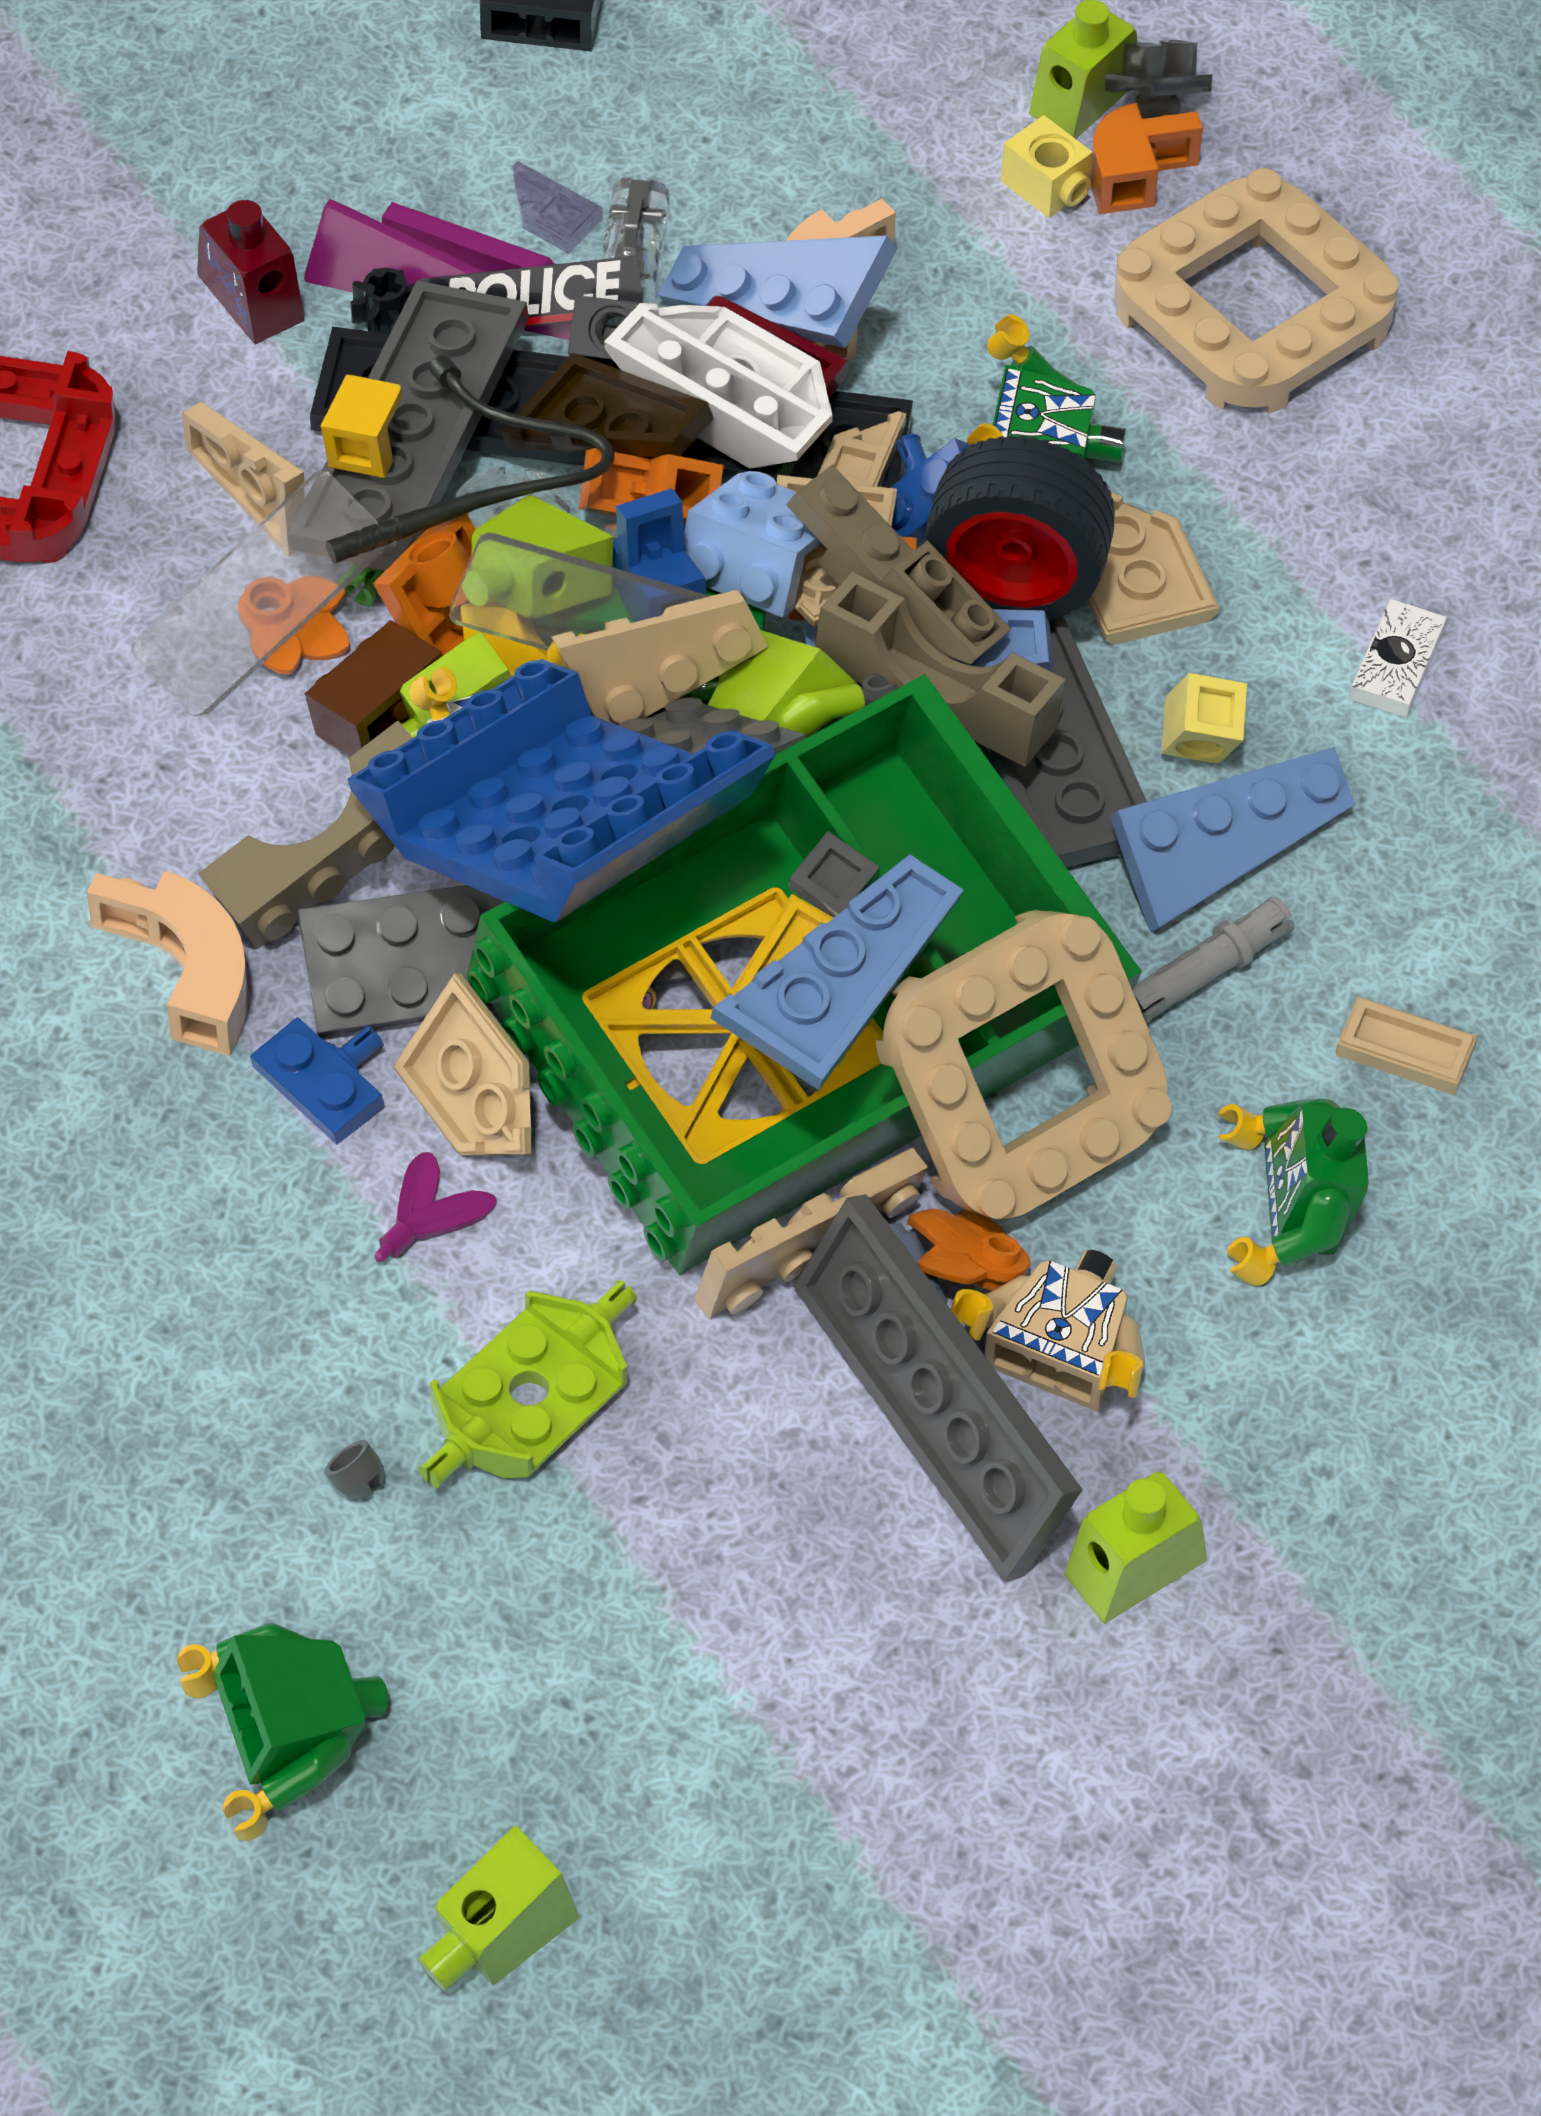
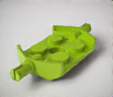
(549, 1344)

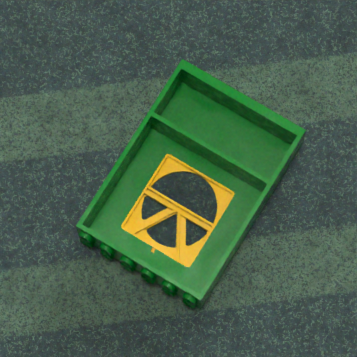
(572, 991)

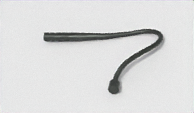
(424, 518)

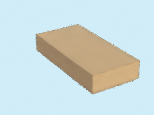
(1406, 1045)

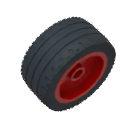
(1024, 524)

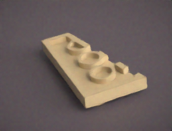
(736, 1277)

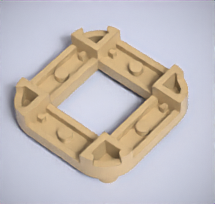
(1257, 210)
(945, 1099)

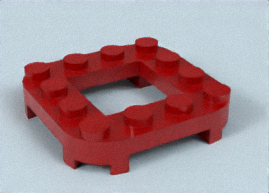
(80, 434)

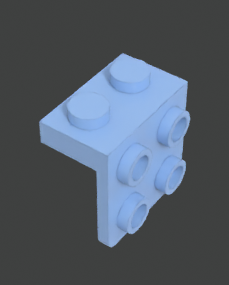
(750, 541)

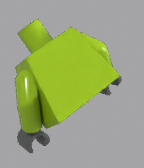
(794, 687)

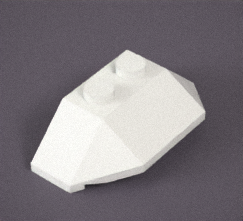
(760, 389)

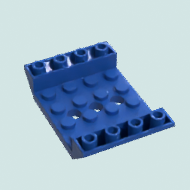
(544, 797)

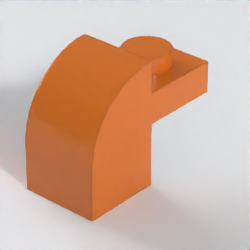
(1133, 150)
(639, 477)

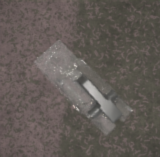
(639, 228)

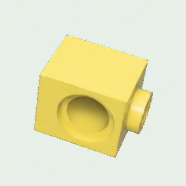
(1047, 167)
(1204, 718)

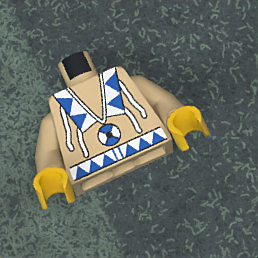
(1060, 1330)

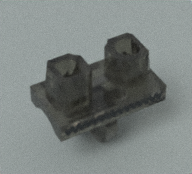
(1159, 75)

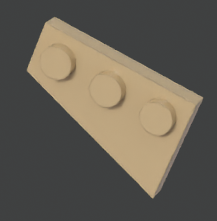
(239, 462)
(650, 662)

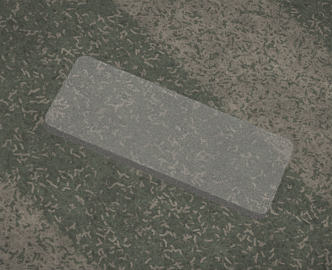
(542, 593)
(255, 596)

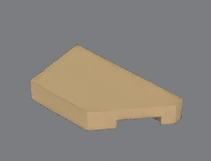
(866, 454)

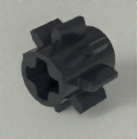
(379, 299)

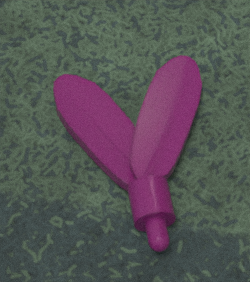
(423, 1217)

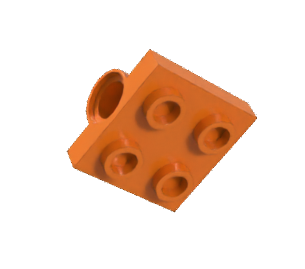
(424, 581)

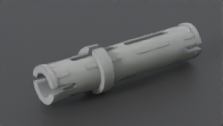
(1228, 947)

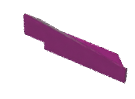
(413, 241)

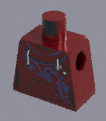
(236, 256)

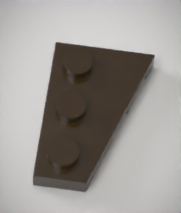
(623, 408)

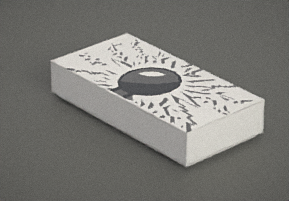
(1398, 658)

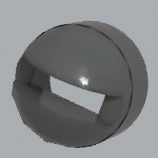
(354, 1469)

